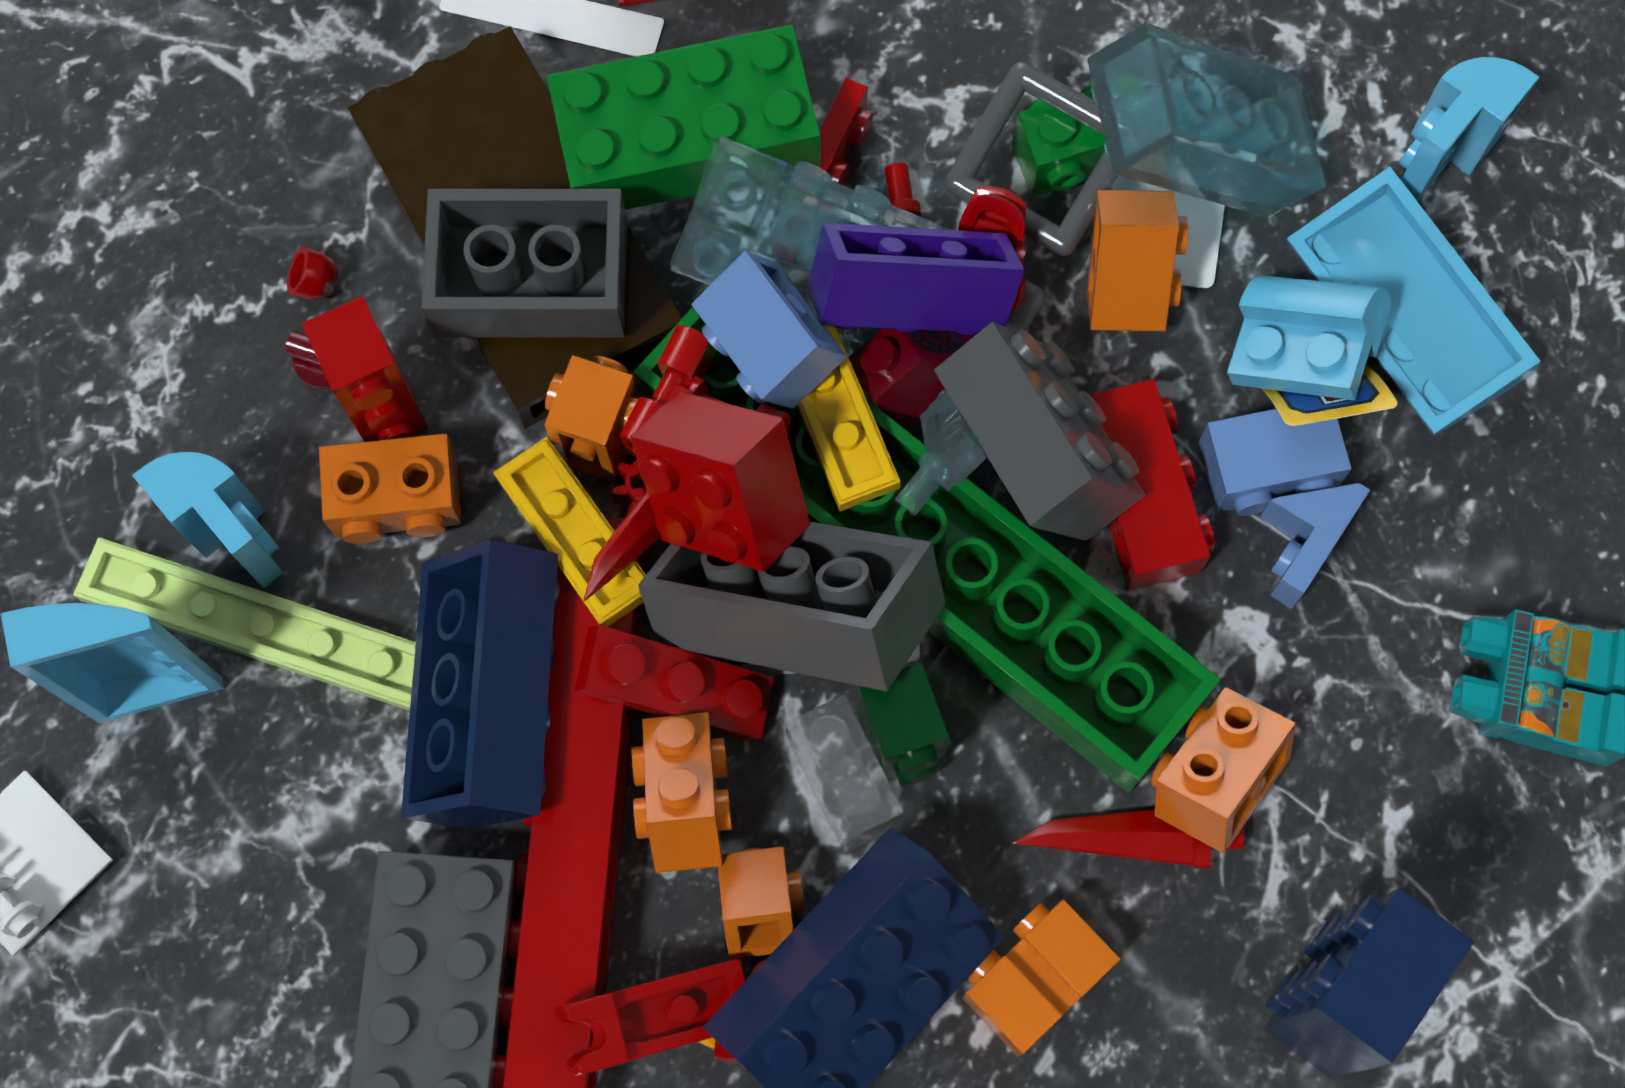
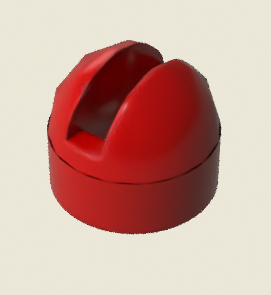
(311, 275)

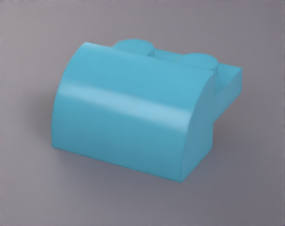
(1464, 118)
(1307, 335)
(211, 509)

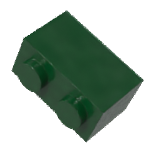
(904, 726)

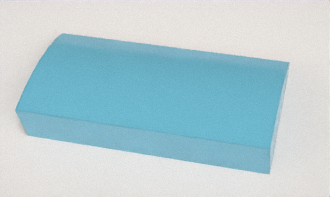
(1444, 332)
(104, 658)

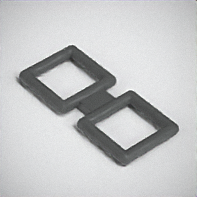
(961, 179)

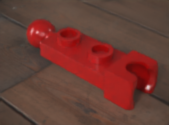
(651, 1015)

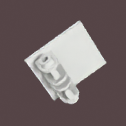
(42, 861)

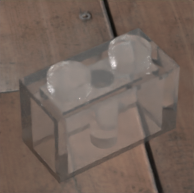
(844, 773)

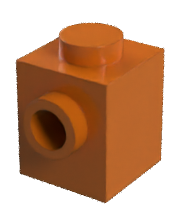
(757, 900)

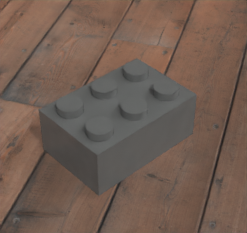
(525, 263)
(1040, 432)

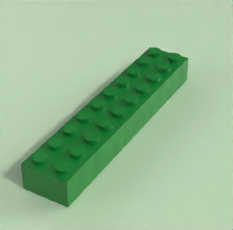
(1010, 601)

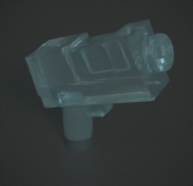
(949, 455)

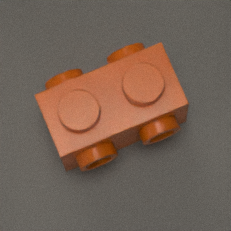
(589, 413)
(390, 488)
(1222, 768)
(681, 798)

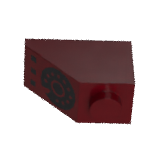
(900, 372)

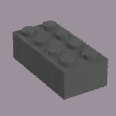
(826, 608)
(435, 972)

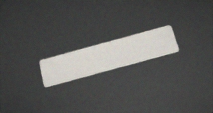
(569, 20)

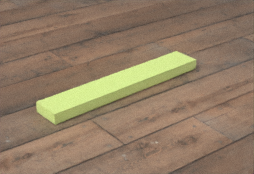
(251, 622)

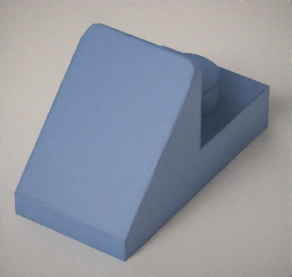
(1317, 523)

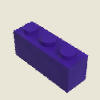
(913, 278)

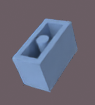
(767, 331)
(1263, 459)

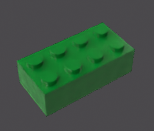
(658, 115)

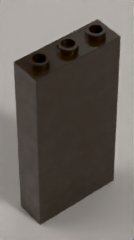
(493, 126)

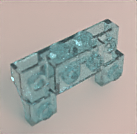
(775, 211)

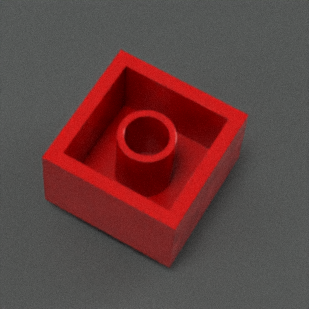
(721, 480)

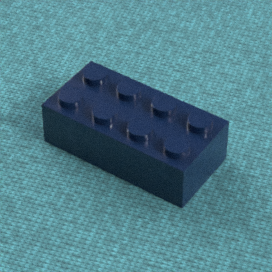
(481, 686)
(857, 973)
(1366, 984)

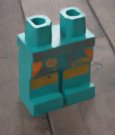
(1546, 685)

